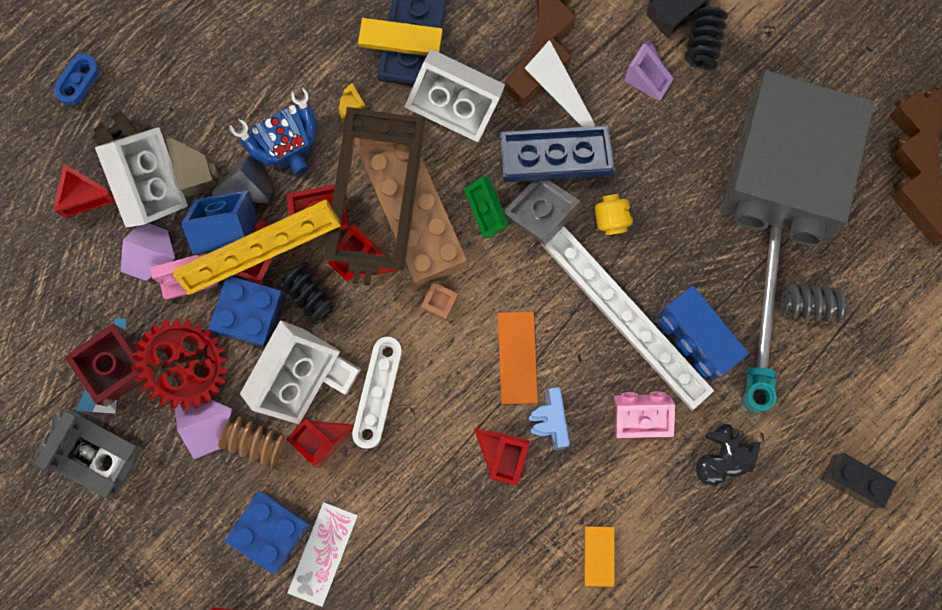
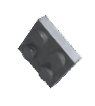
(542, 210)

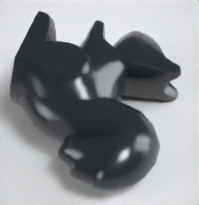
(733, 459)

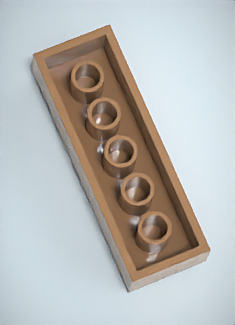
(432, 243)

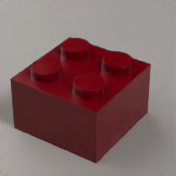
(106, 365)

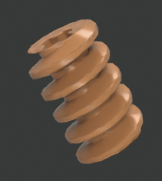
(251, 442)

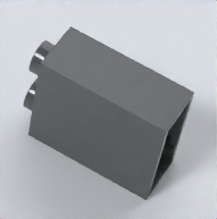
(797, 159)

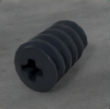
(705, 37)
(308, 294)

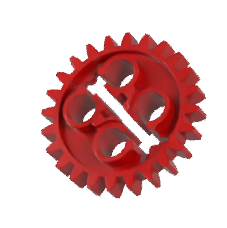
(170, 341)

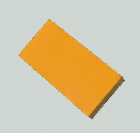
(599, 556)

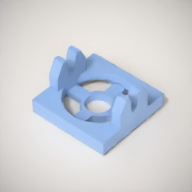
(553, 419)

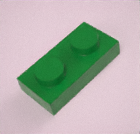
(486, 207)

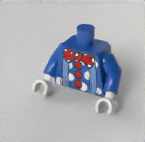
(283, 137)

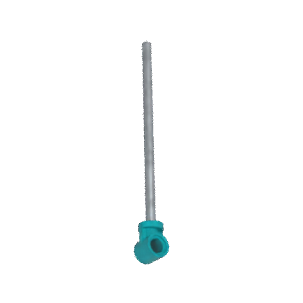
(760, 377)

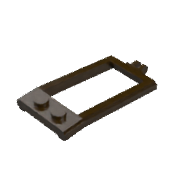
(382, 128)

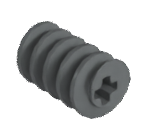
(813, 301)

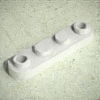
(377, 392)

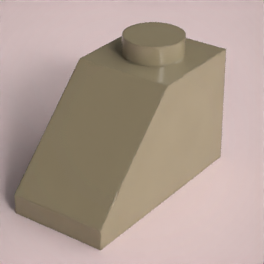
(192, 169)

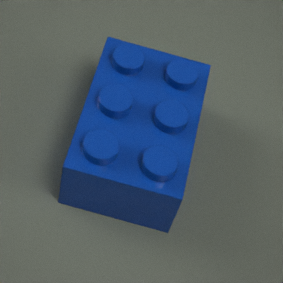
(701, 334)

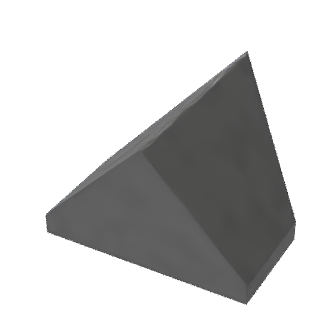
(247, 176)

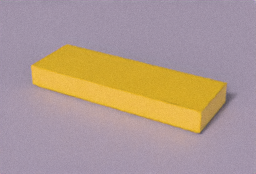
(399, 37)

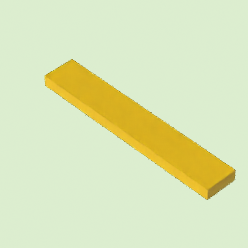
(257, 247)

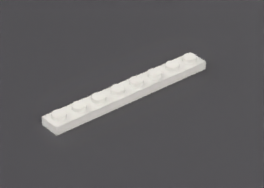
(628, 319)

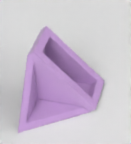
(648, 72)
(145, 248)
(202, 426)

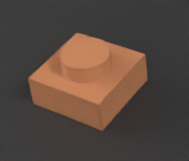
(439, 301)

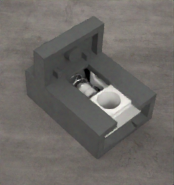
(67, 440)

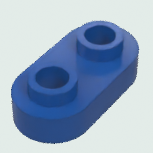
(74, 79)

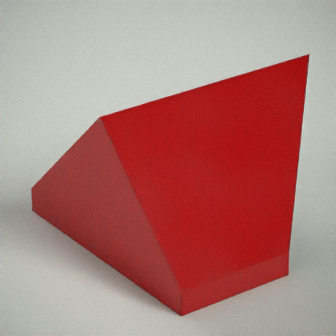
(79, 194)
(356, 241)
(318, 439)
(503, 455)

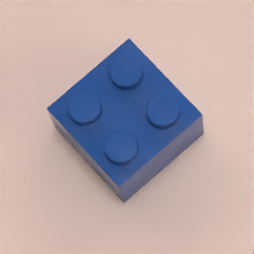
(219, 221)
(247, 311)
(268, 532)

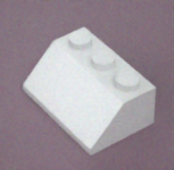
(454, 95)
(141, 177)
(288, 373)

